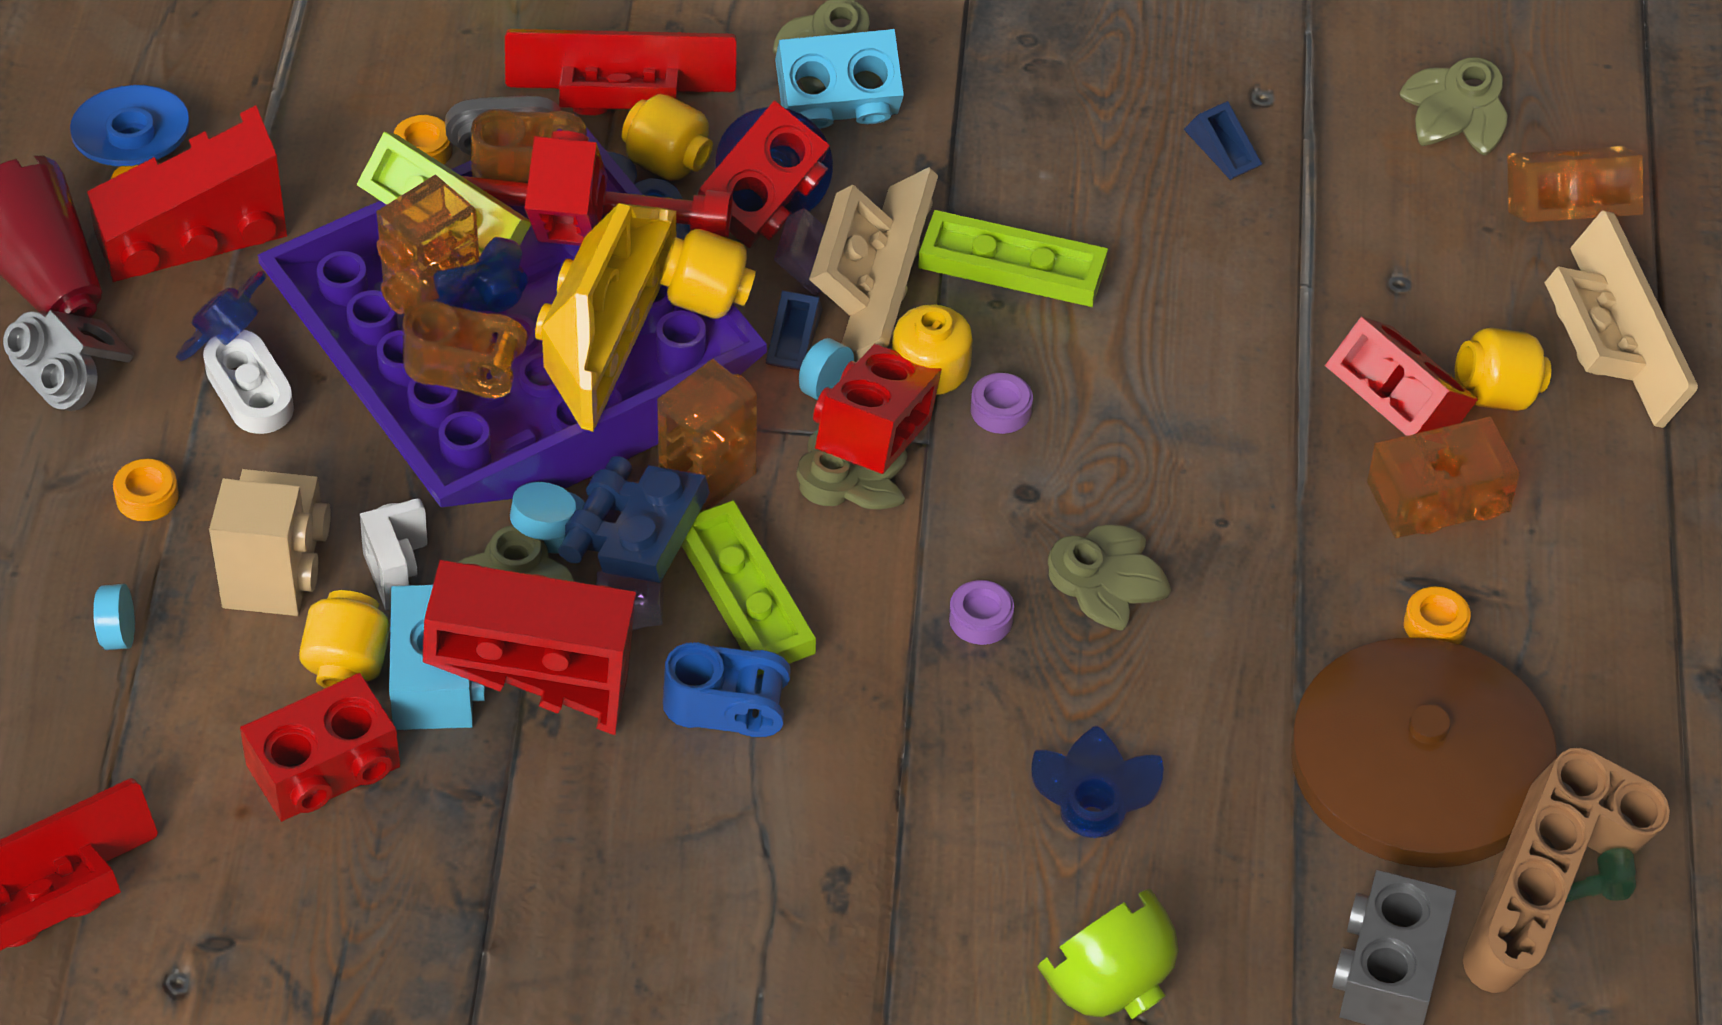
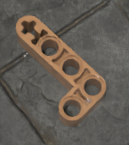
(1546, 874)

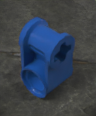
(725, 689)

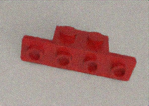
(618, 67)
(60, 862)

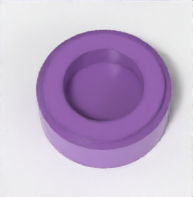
(1001, 403)
(981, 612)

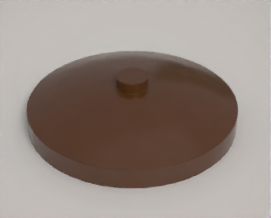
(1420, 750)

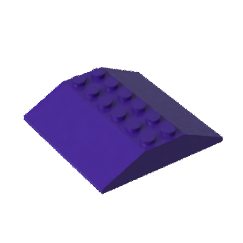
(476, 445)

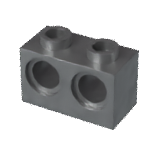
(1397, 953)

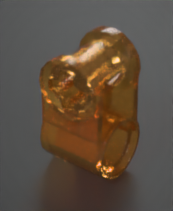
(505, 141)
(458, 349)

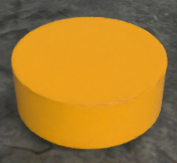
(428, 135)
(146, 489)
(1437, 615)

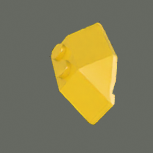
(603, 305)

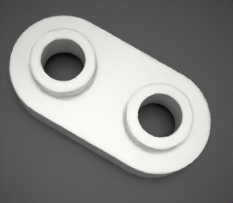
(254, 392)

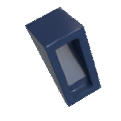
(1224, 140)
(793, 329)

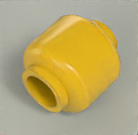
(667, 137)
(707, 273)
(936, 339)
(1503, 368)
(344, 638)

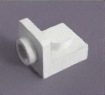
(389, 543)

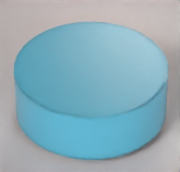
(823, 366)
(541, 510)
(114, 617)

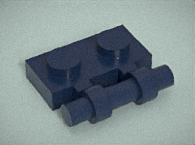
(651, 524)

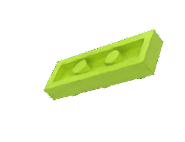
(400, 166)
(1013, 258)
(746, 585)

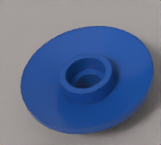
(129, 125)

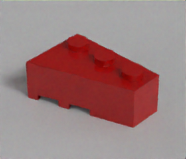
(193, 205)
(534, 634)

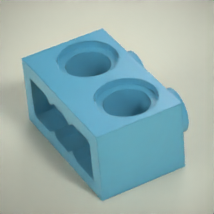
(835, 62)

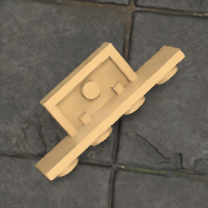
(870, 256)
(1619, 321)

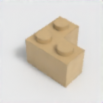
(267, 540)

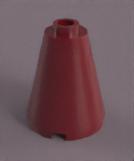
(43, 240)

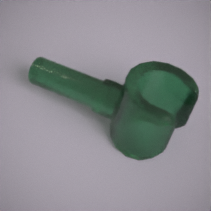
(1614, 880)

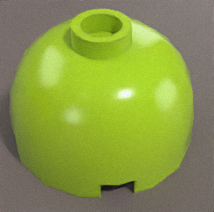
(1117, 961)

